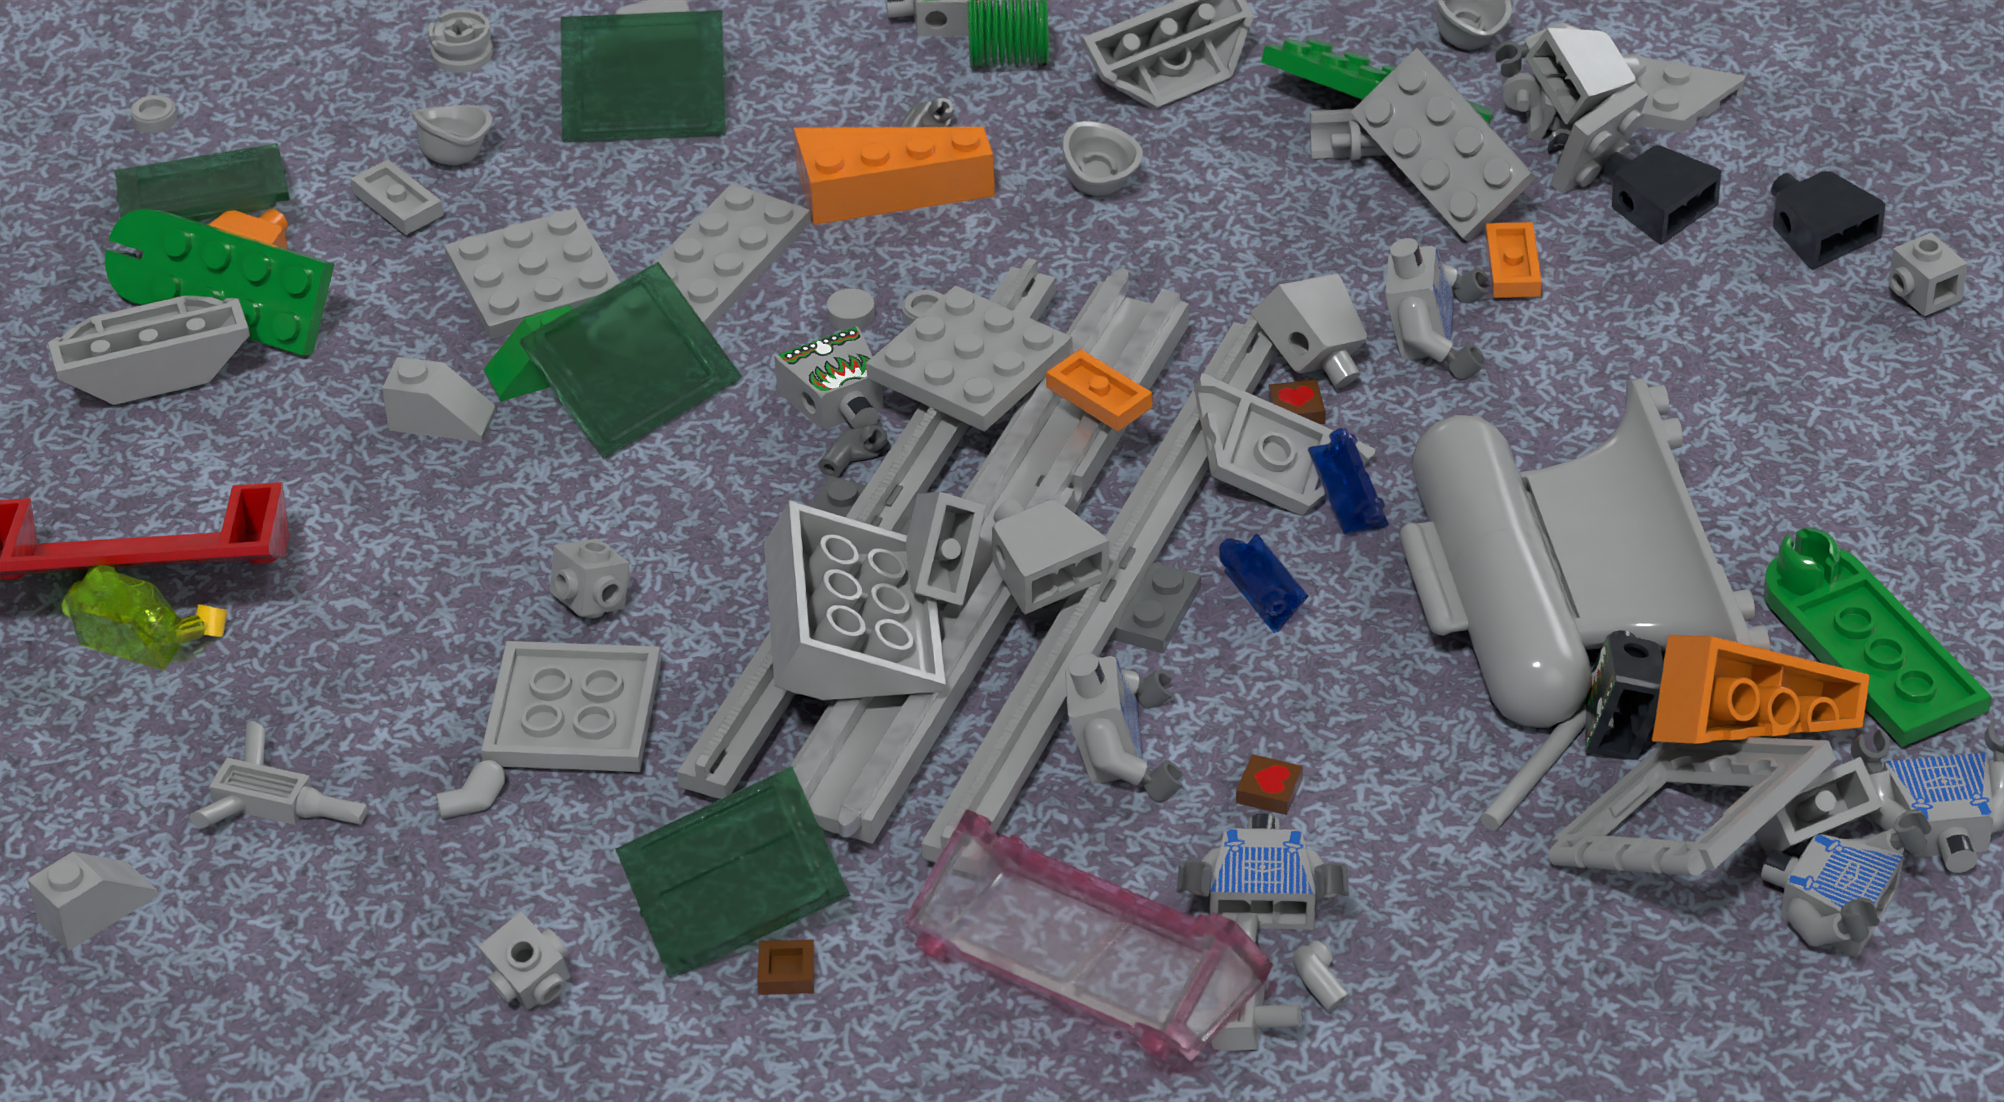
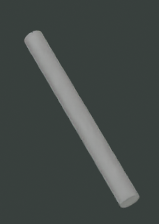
(1533, 770)

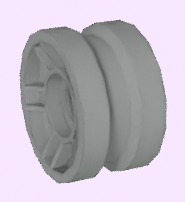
(460, 41)

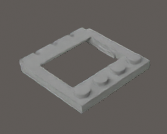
(1769, 766)

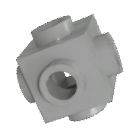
(1927, 274)
(589, 577)
(525, 962)

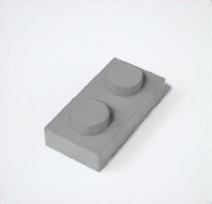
(397, 197)

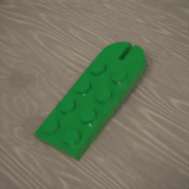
(1344, 73)
(276, 287)
(1864, 628)

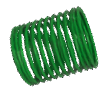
(1007, 31)

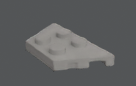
(1682, 92)
(1262, 445)

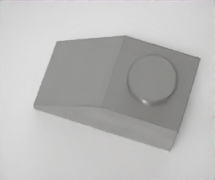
(434, 401)
(943, 545)
(86, 895)

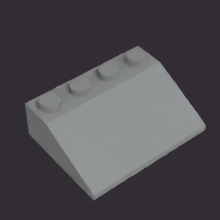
(847, 610)

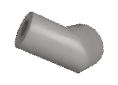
(477, 792)
(1312, 966)

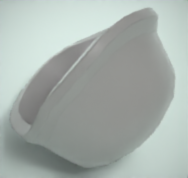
(1472, 22)
(452, 132)
(1099, 157)

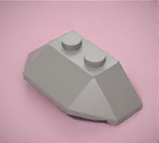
(1171, 49)
(150, 347)

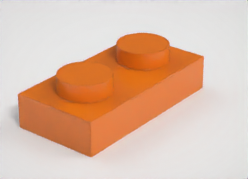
(1513, 260)
(1099, 389)

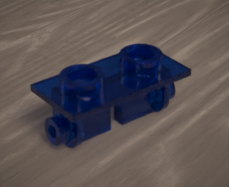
(1348, 483)
(1262, 580)

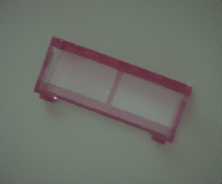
(1085, 941)

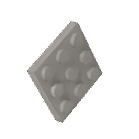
(530, 269)
(969, 357)
(572, 706)

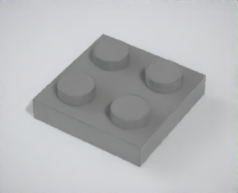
(1598, 137)

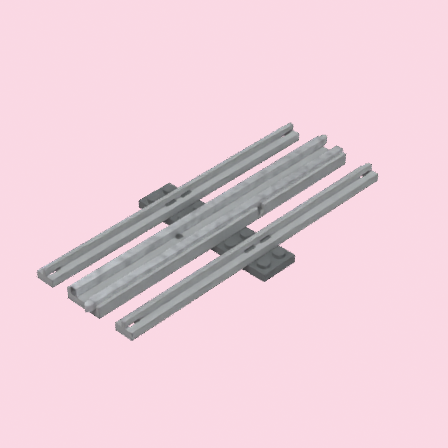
(1051, 450)

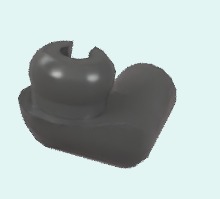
(929, 114)
(853, 446)

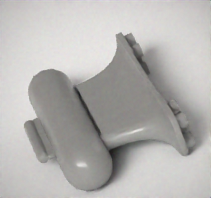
(1564, 555)

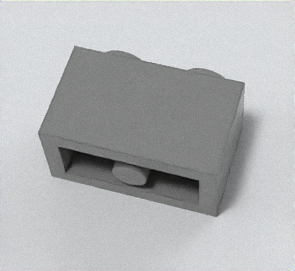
(1833, 802)

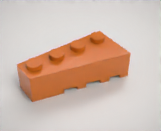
(890, 169)
(1742, 691)

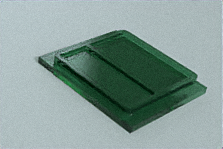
(642, 76)
(206, 184)
(630, 359)
(732, 872)

